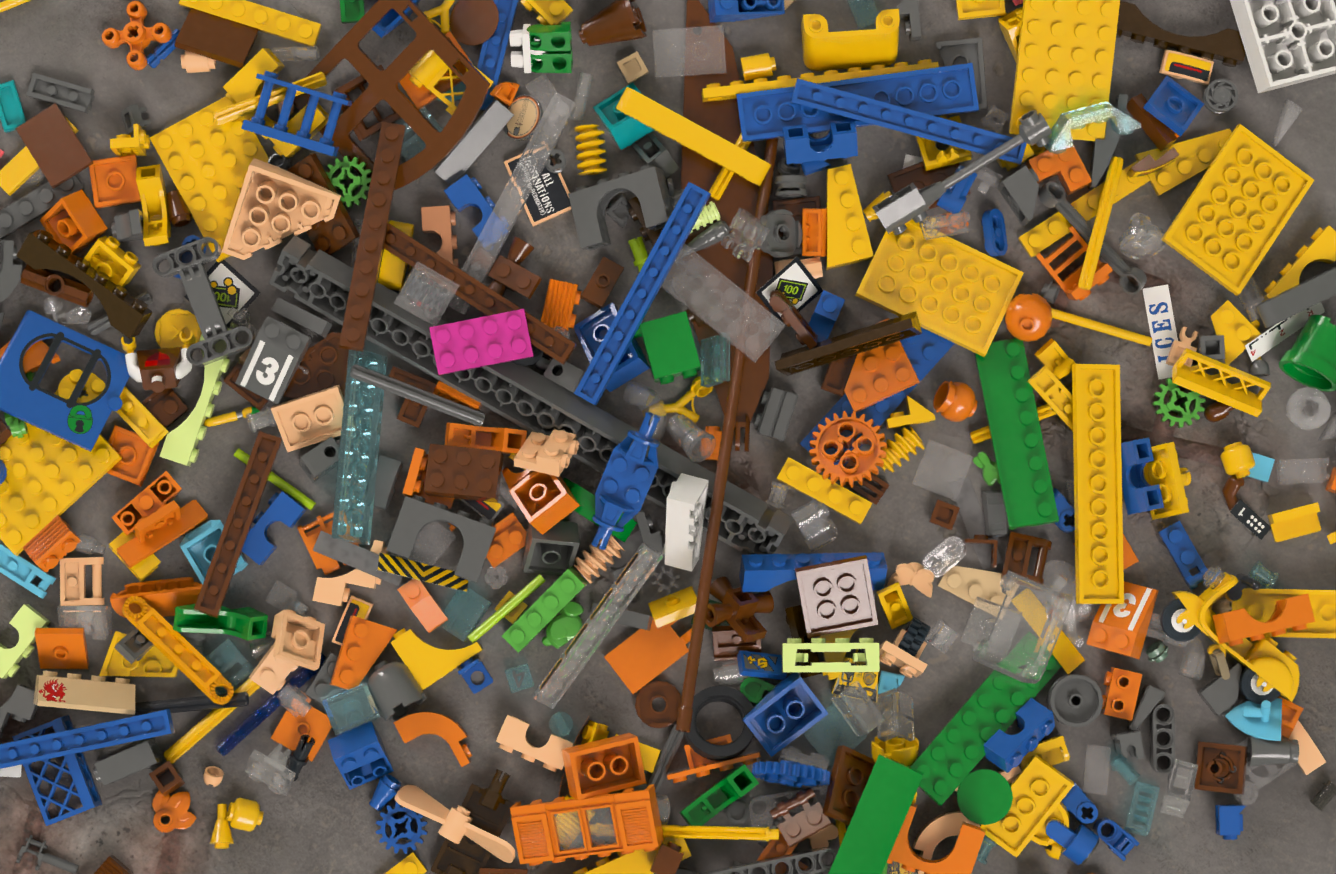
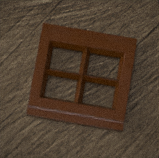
(361, 130)

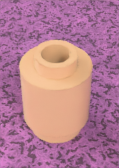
(196, 63)

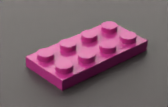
(481, 342)

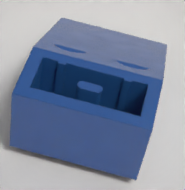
(743, 9)

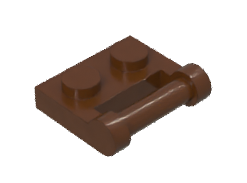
(1019, 553)

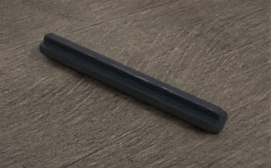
(190, 704)

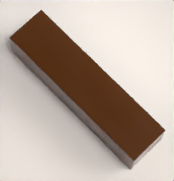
(1155, 129)

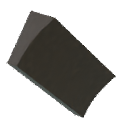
(849, 344)

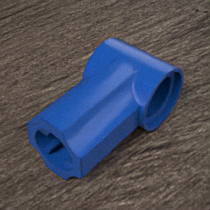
(955, 196)

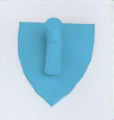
(1258, 720)

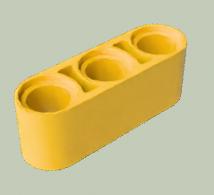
(392, 268)

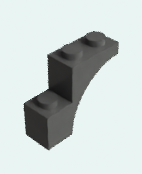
(19, 705)

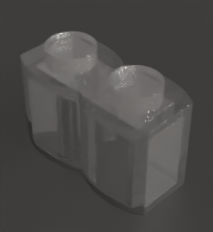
(814, 525)

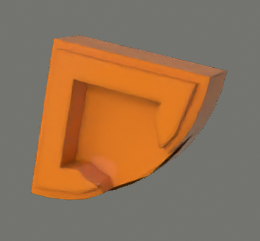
(505, 92)

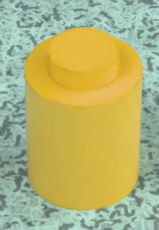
(757, 66)

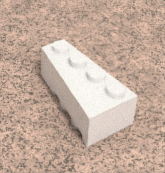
(685, 521)

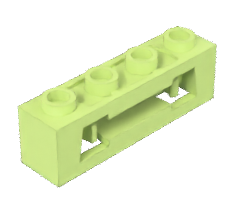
(870, 655)

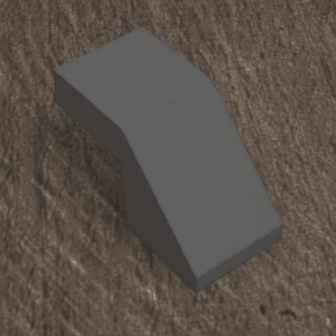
(1213, 348)

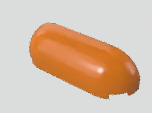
(158, 594)

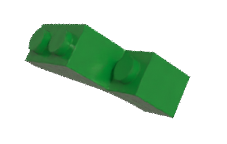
(239, 622)

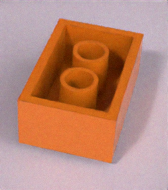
(603, 766)

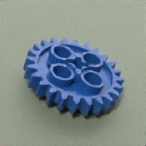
(791, 773)

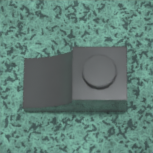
(128, 226)

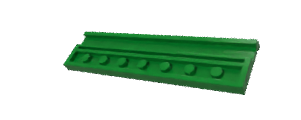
(1016, 435)

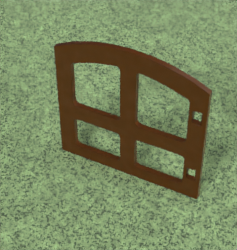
(384, 86)

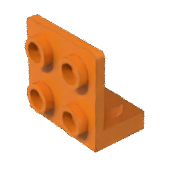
(416, 480)

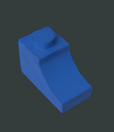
(825, 314)

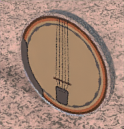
(526, 117)

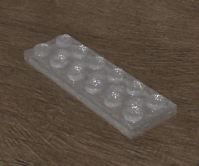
(721, 304)

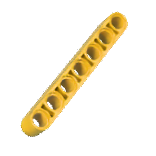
(693, 136)

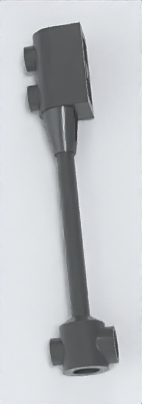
(912, 203)

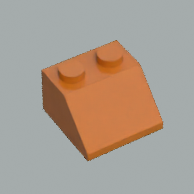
(74, 222)

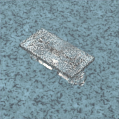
(945, 225)

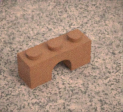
(440, 221)

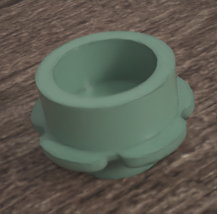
(1157, 652)

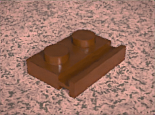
(165, 406)
(728, 643)

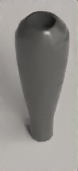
(710, 236)

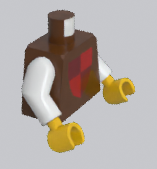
(158, 367)

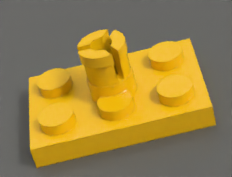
(1170, 477)

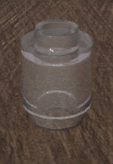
(728, 673)
(294, 700)

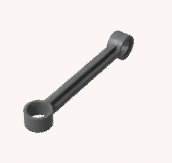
(1085, 229)

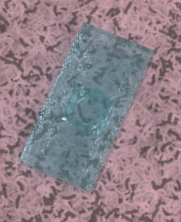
(863, 12)

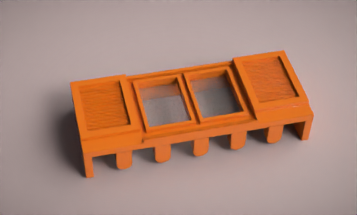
(587, 826)

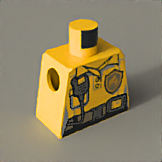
(867, 680)

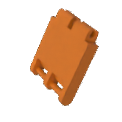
(321, 561)

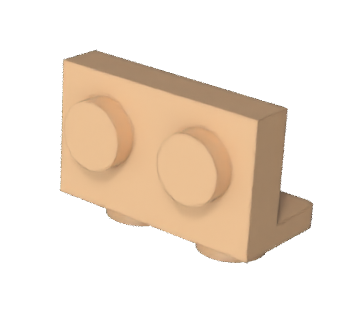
(272, 672)

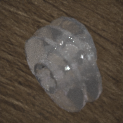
(1302, 419)

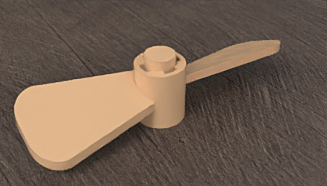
(454, 822)

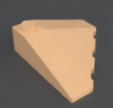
(273, 207)

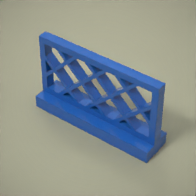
(77, 769)

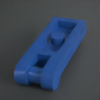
(1183, 553)

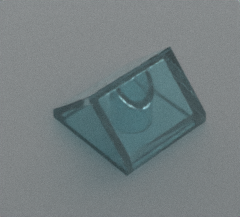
(351, 709)

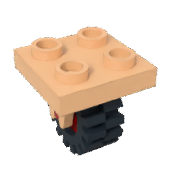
(906, 649)

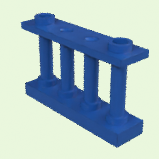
(279, 131)

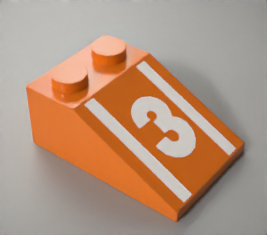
(1124, 626)

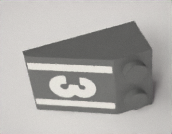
(273, 360)

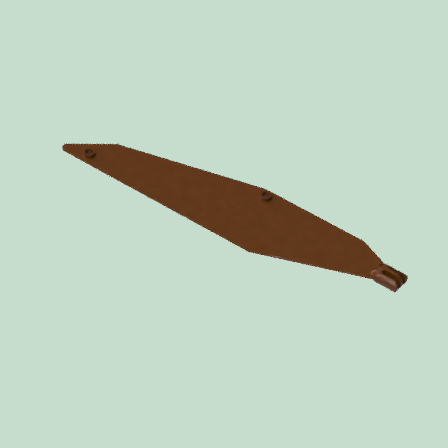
(723, 120)

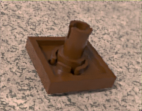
(1213, 767)

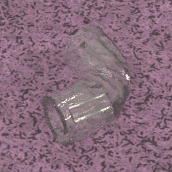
(647, 401)
(1192, 656)

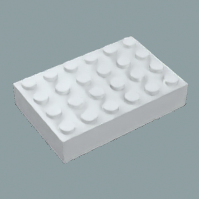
(1287, 40)

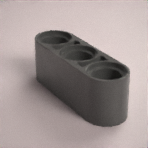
(1168, 748)

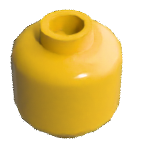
(1237, 459)
(244, 814)

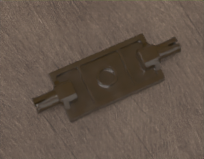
(490, 814)

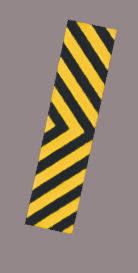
(421, 572)

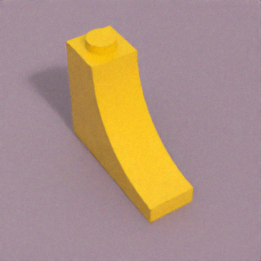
(429, 662)

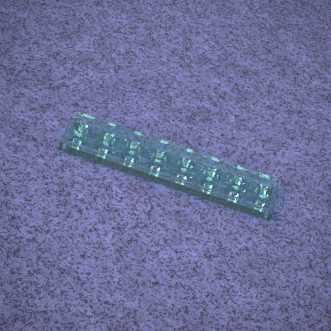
(358, 452)

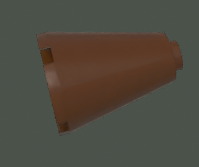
(614, 24)

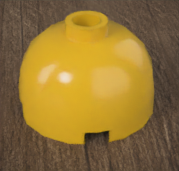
(896, 749)

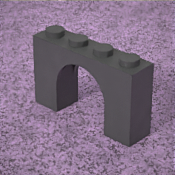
(591, 202)
(417, 514)

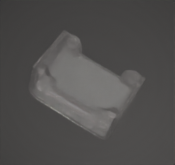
(1024, 628)

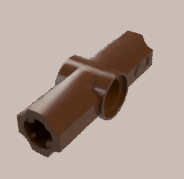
(44, 281)

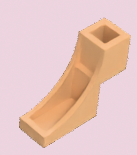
(335, 589)

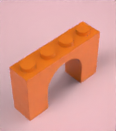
(958, 861)

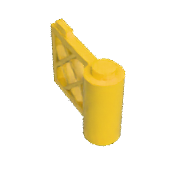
(432, 70)

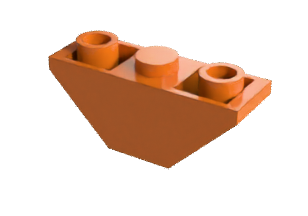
(159, 492)

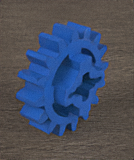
(411, 834)

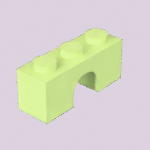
(25, 622)

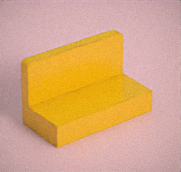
(1295, 522)

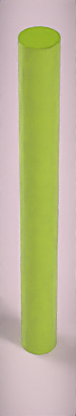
(280, 483)
(506, 608)

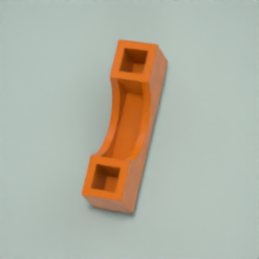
(1288, 613)

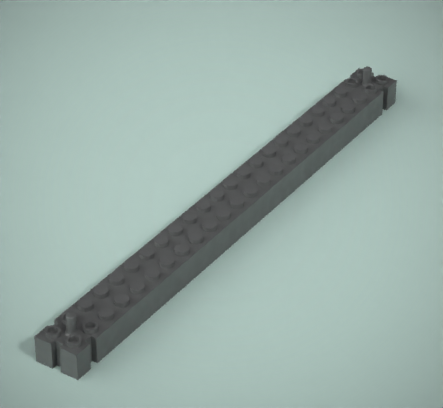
(520, 394)

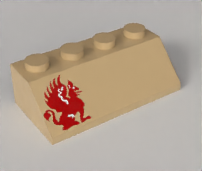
(85, 694)

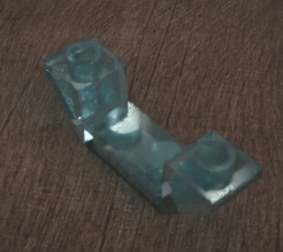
(1077, 119)

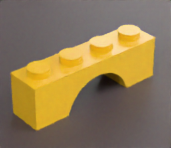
(1320, 250)
(834, 496)

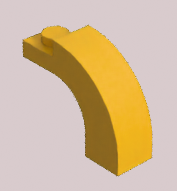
(154, 205)

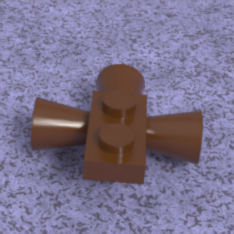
(510, 275)
(738, 609)

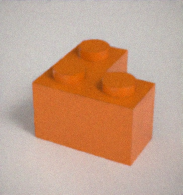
(1065, 165)

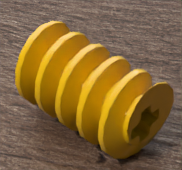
(590, 149)
(901, 448)

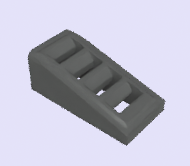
(1146, 703)

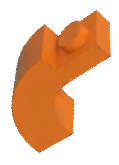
(488, 438)

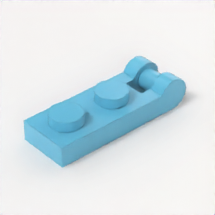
(24, 572)

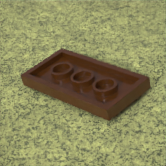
(340, 230)

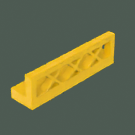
(1216, 385)

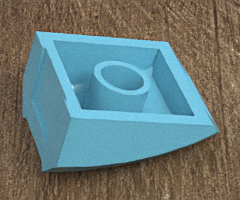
(201, 545)

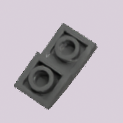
(387, 475)

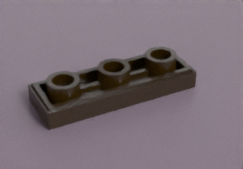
(796, 623)

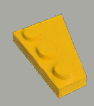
(151, 665)

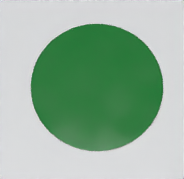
(984, 797)

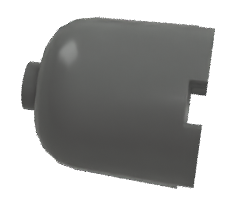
(394, 689)

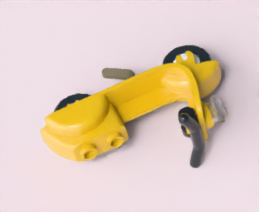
(1267, 668)

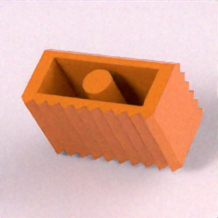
(560, 304)
(52, 544)

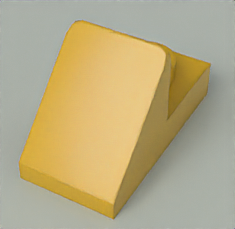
(916, 415)
(894, 605)

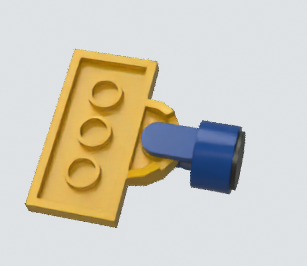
(1041, 815)

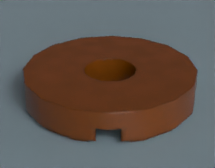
(644, 704)

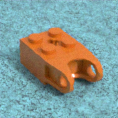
(540, 497)

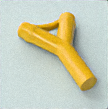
(443, 11)
(679, 408)

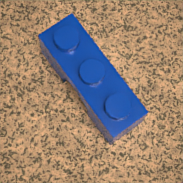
(838, 143)
(465, 194)
(1137, 493)
(282, 509)
(1008, 750)

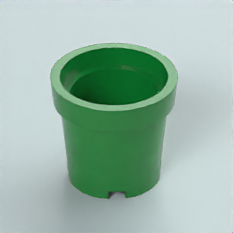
(1313, 355)

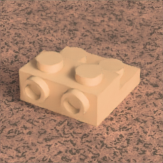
(546, 452)
(298, 639)

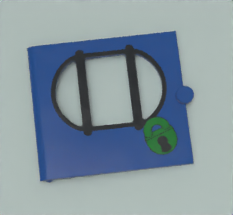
(59, 416)

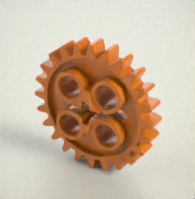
(865, 461)

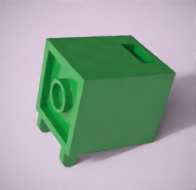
(670, 347)

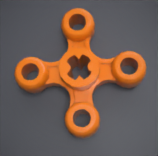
(114, 38)

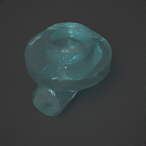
(561, 723)

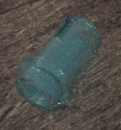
(1124, 769)

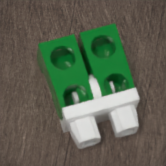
(544, 48)

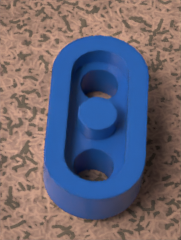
(994, 232)

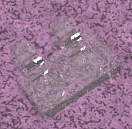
(745, 228)

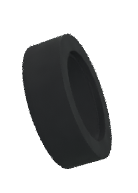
(712, 751)

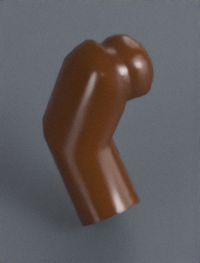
(1230, 490)

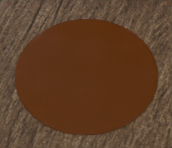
(474, 21)

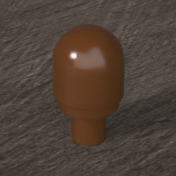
(1217, 411)

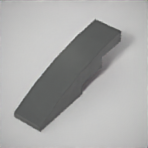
(1103, 149)

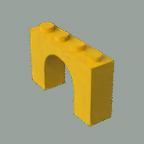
(246, 86)

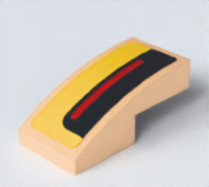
(1186, 67)
(355, 607)

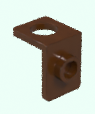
(983, 539)

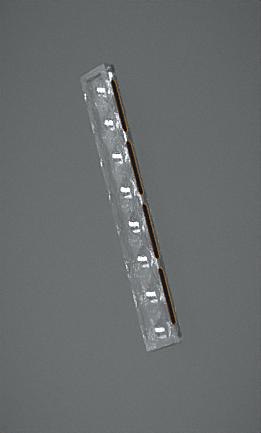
(597, 625)

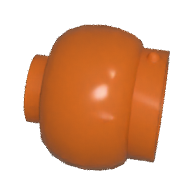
(955, 401)

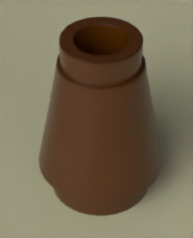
(178, 210)

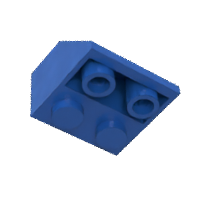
(360, 755)

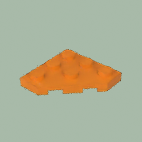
(879, 375)

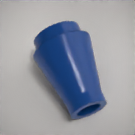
(385, 791)

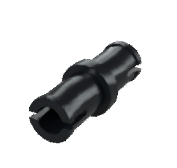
(299, 756)

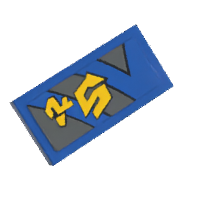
(760, 665)

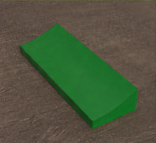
(877, 818)

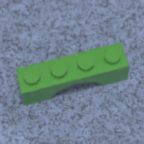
(545, 609)

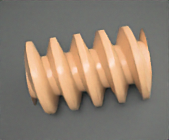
(597, 559)

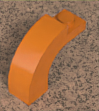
(437, 724)

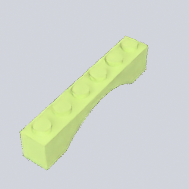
(182, 442)

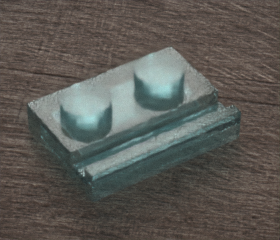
(715, 361)
(465, 613)

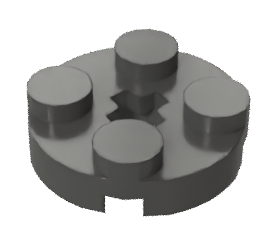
(791, 229)

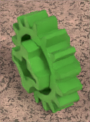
(346, 168)
(1183, 412)

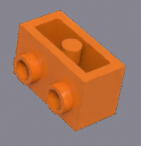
(1120, 693)

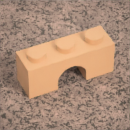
(514, 737)

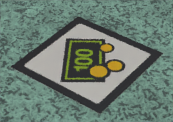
(795, 283)
(230, 289)

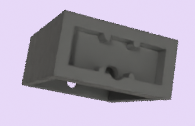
(128, 762)

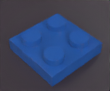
(1173, 105)

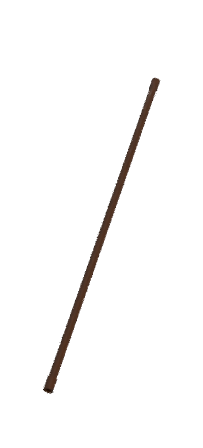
(685, 710)

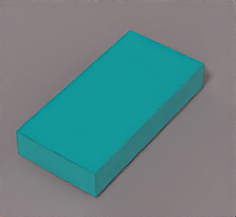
(11, 108)

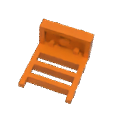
(1070, 283)

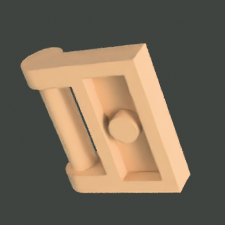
(74, 581)

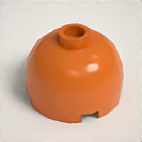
(1028, 317)

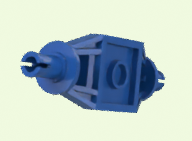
(626, 480)

